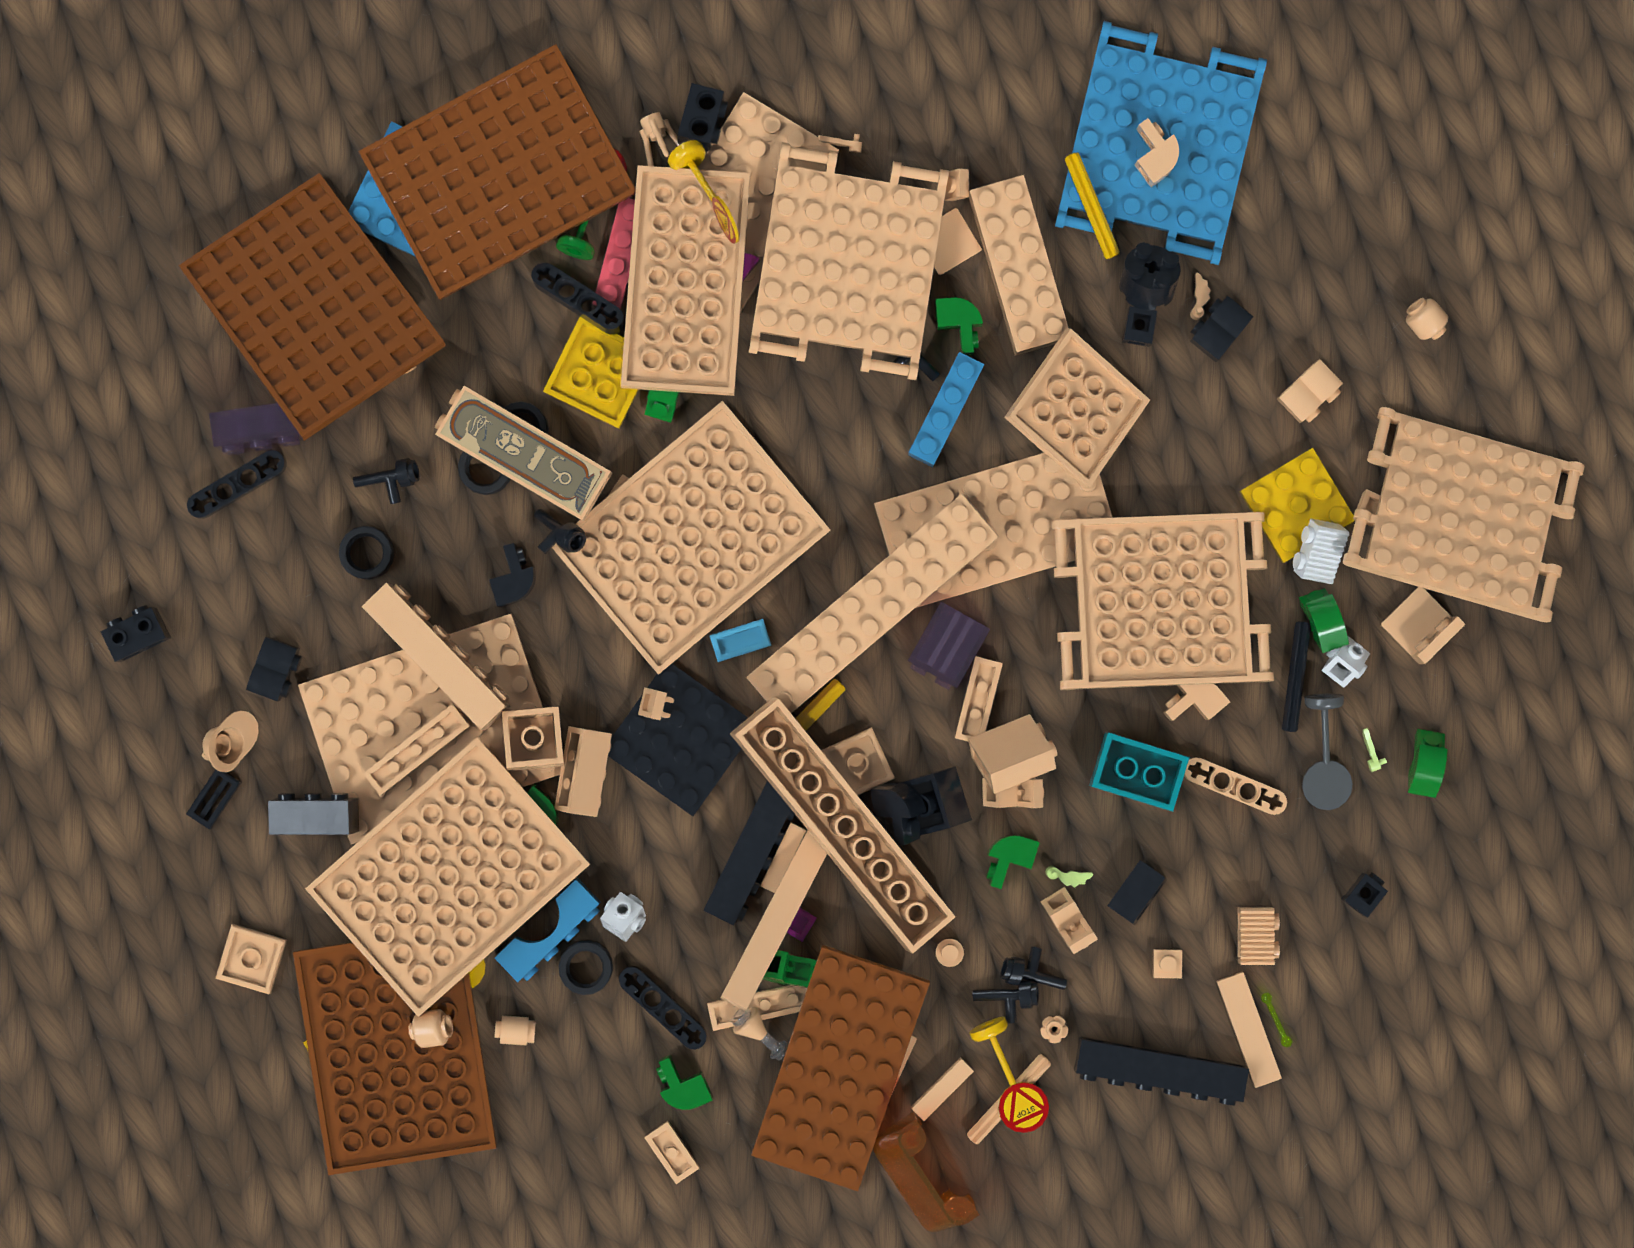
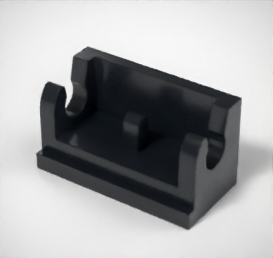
(1137, 892)

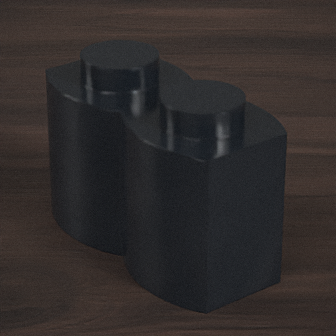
(1221, 328)
(273, 669)

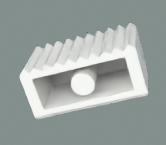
(1320, 551)

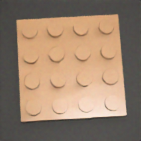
(1077, 408)

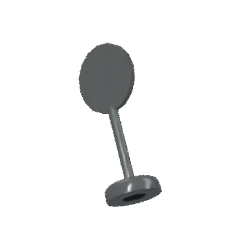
(1326, 782)

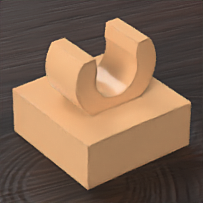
(653, 704)

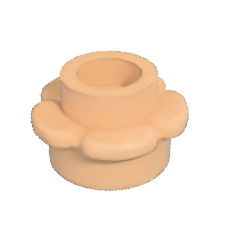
(1046, 1030)

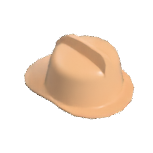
(230, 741)

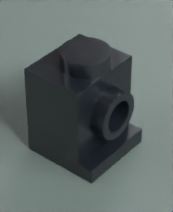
(1139, 337)
(1376, 893)

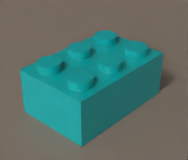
(1139, 771)

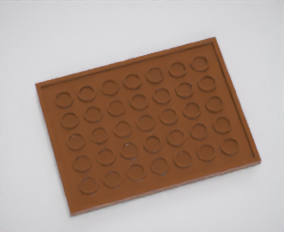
(372, 1083)

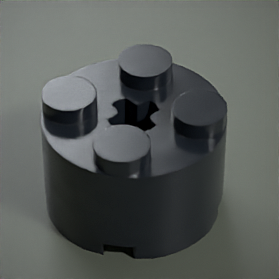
(1150, 276)

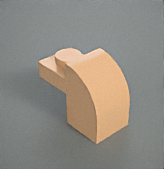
(1163, 154)
(1205, 697)
(1026, 794)
(1069, 920)

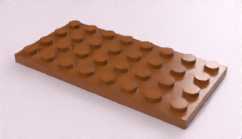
(840, 1067)

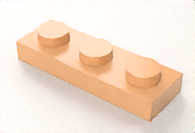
(978, 698)

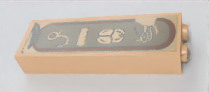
(522, 452)

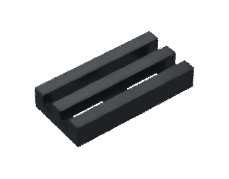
(226, 779)

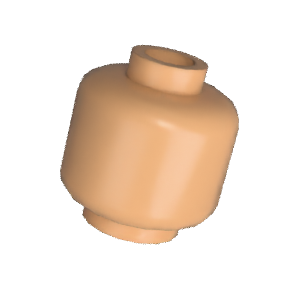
(1426, 319)
(431, 1028)

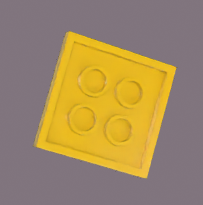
(591, 374)
(1292, 498)

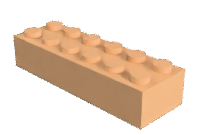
(1018, 264)
(436, 656)

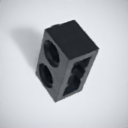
(695, 116)

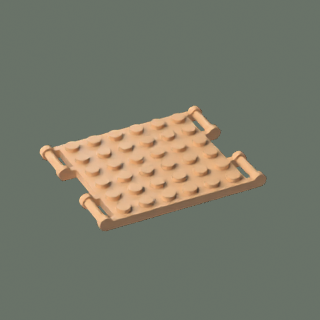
(848, 261)
(1463, 515)
(1162, 600)

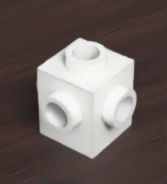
(1346, 662)
(623, 916)

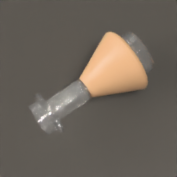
(750, 1025)

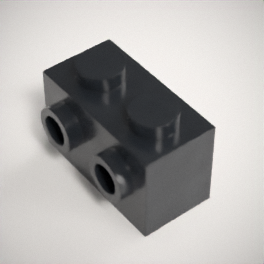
(135, 633)

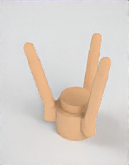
(654, 128)

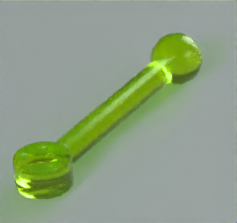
(1285, 1040)

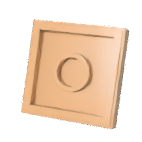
(860, 761)
(251, 959)

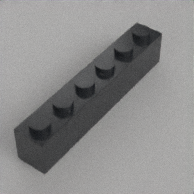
(749, 857)
(1161, 1069)

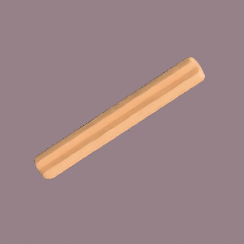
(992, 1116)

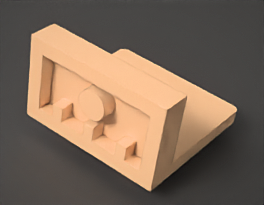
(1421, 625)

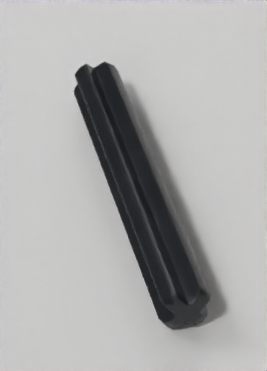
(1296, 676)

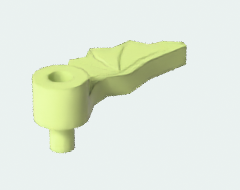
(1374, 764)
(1070, 878)

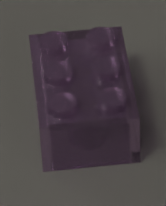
(252, 428)

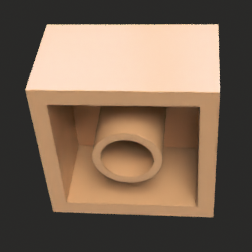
(532, 738)

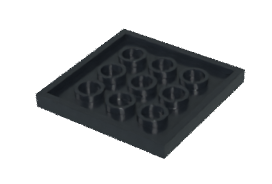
(684, 752)

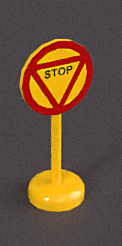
(690, 156)
(1023, 1104)

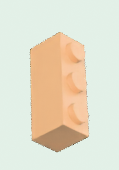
(583, 771)

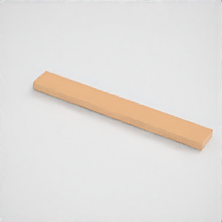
(775, 923)

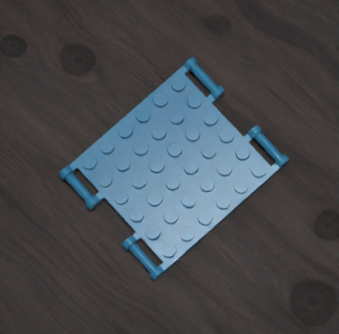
(1197, 104)

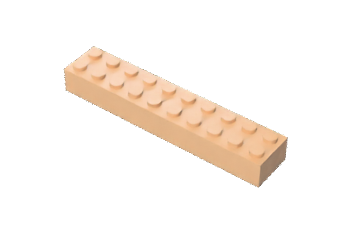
(874, 605)
(842, 825)

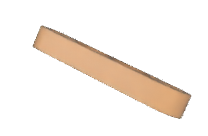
(1233, 789)

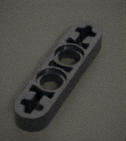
(579, 296)
(234, 479)
(667, 1003)

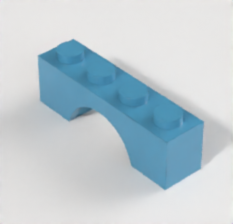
(946, 409)
(522, 955)

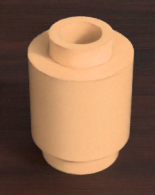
(515, 1030)

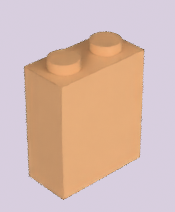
(1013, 753)

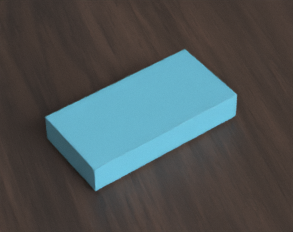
(740, 640)

